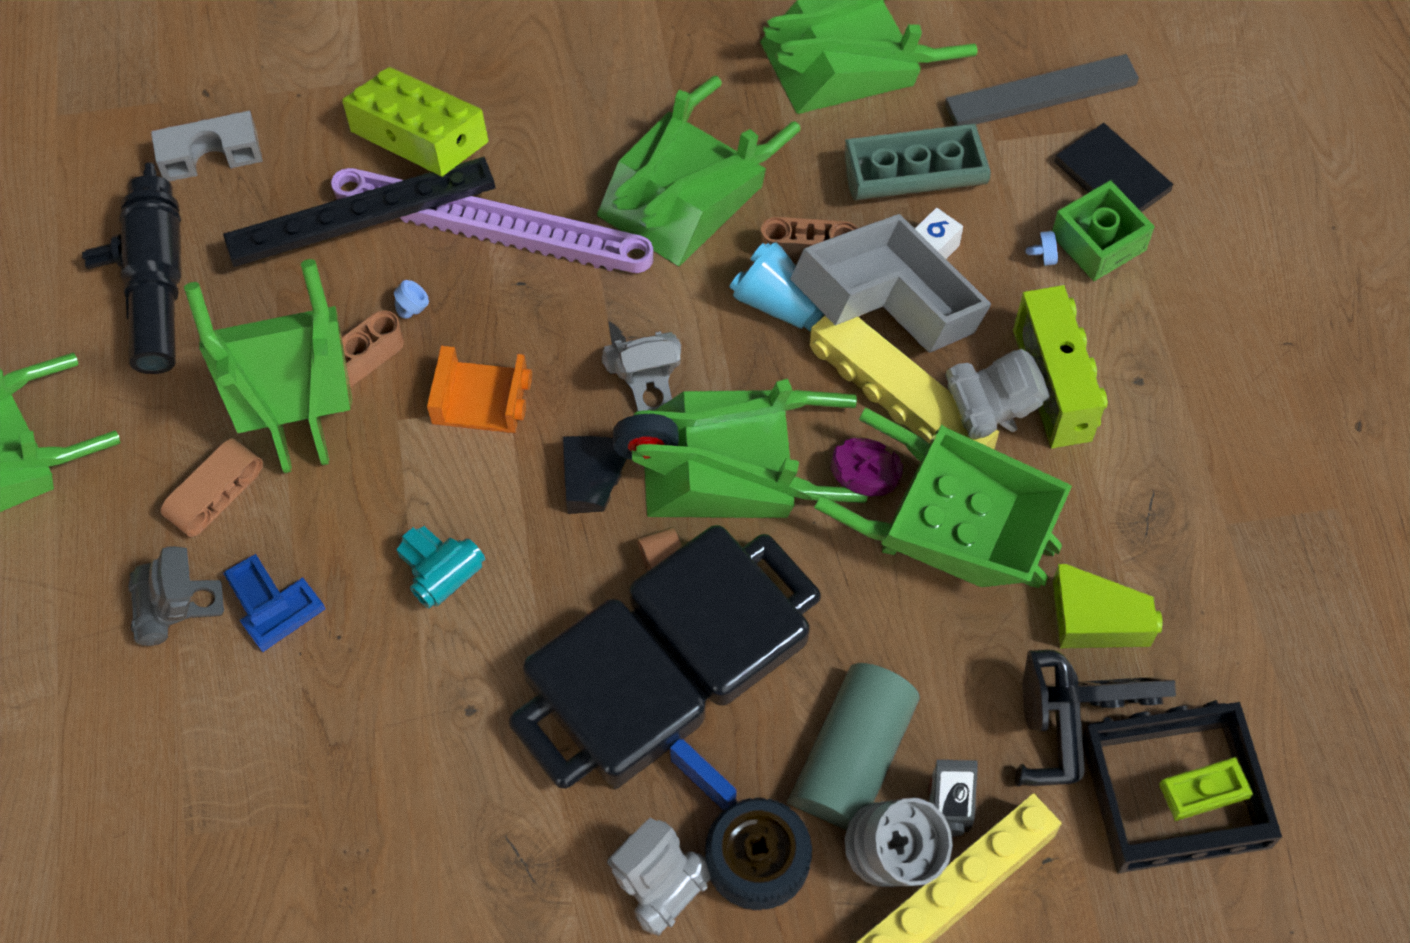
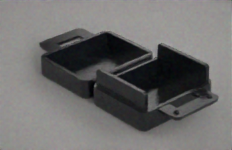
(641, 678)

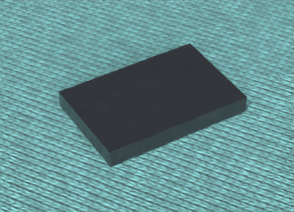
(1107, 157)

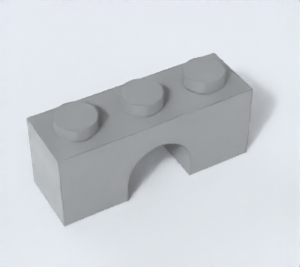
(182, 145)

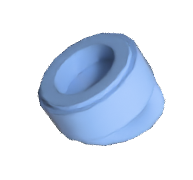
(1047, 248)
(410, 299)

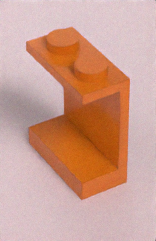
(478, 393)

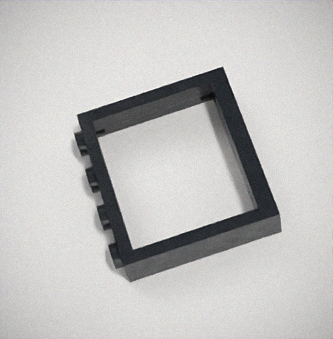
(1176, 721)

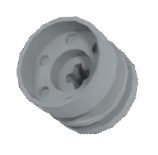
(917, 839)

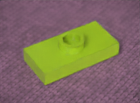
(1205, 789)

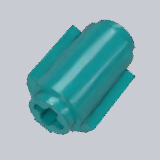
(438, 565)

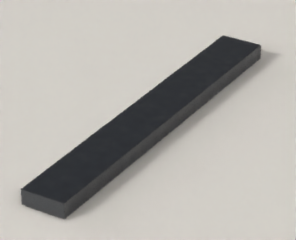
(357, 212)

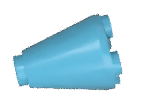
(772, 291)

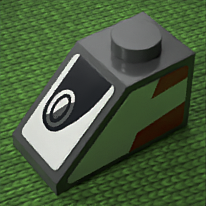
(954, 793)

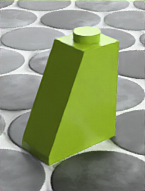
(1102, 612)

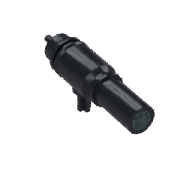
(149, 267)

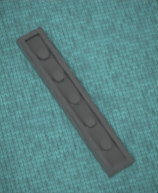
(1041, 91)

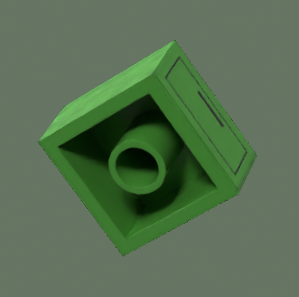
(1102, 230)

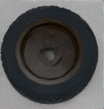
(761, 879)

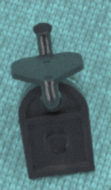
(1065, 699)

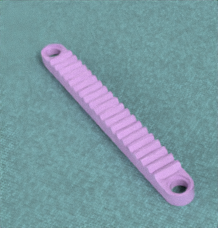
(518, 227)

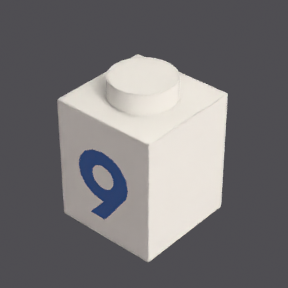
(941, 232)

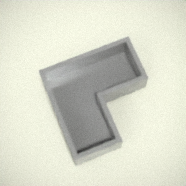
(895, 270)

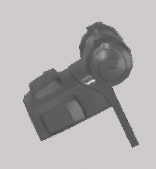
(163, 596)

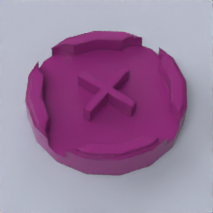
(866, 467)

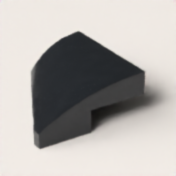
(590, 472)

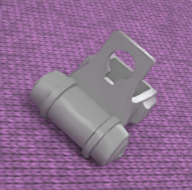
(643, 363)
(998, 393)
(658, 874)

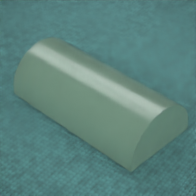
(915, 162)
(855, 744)

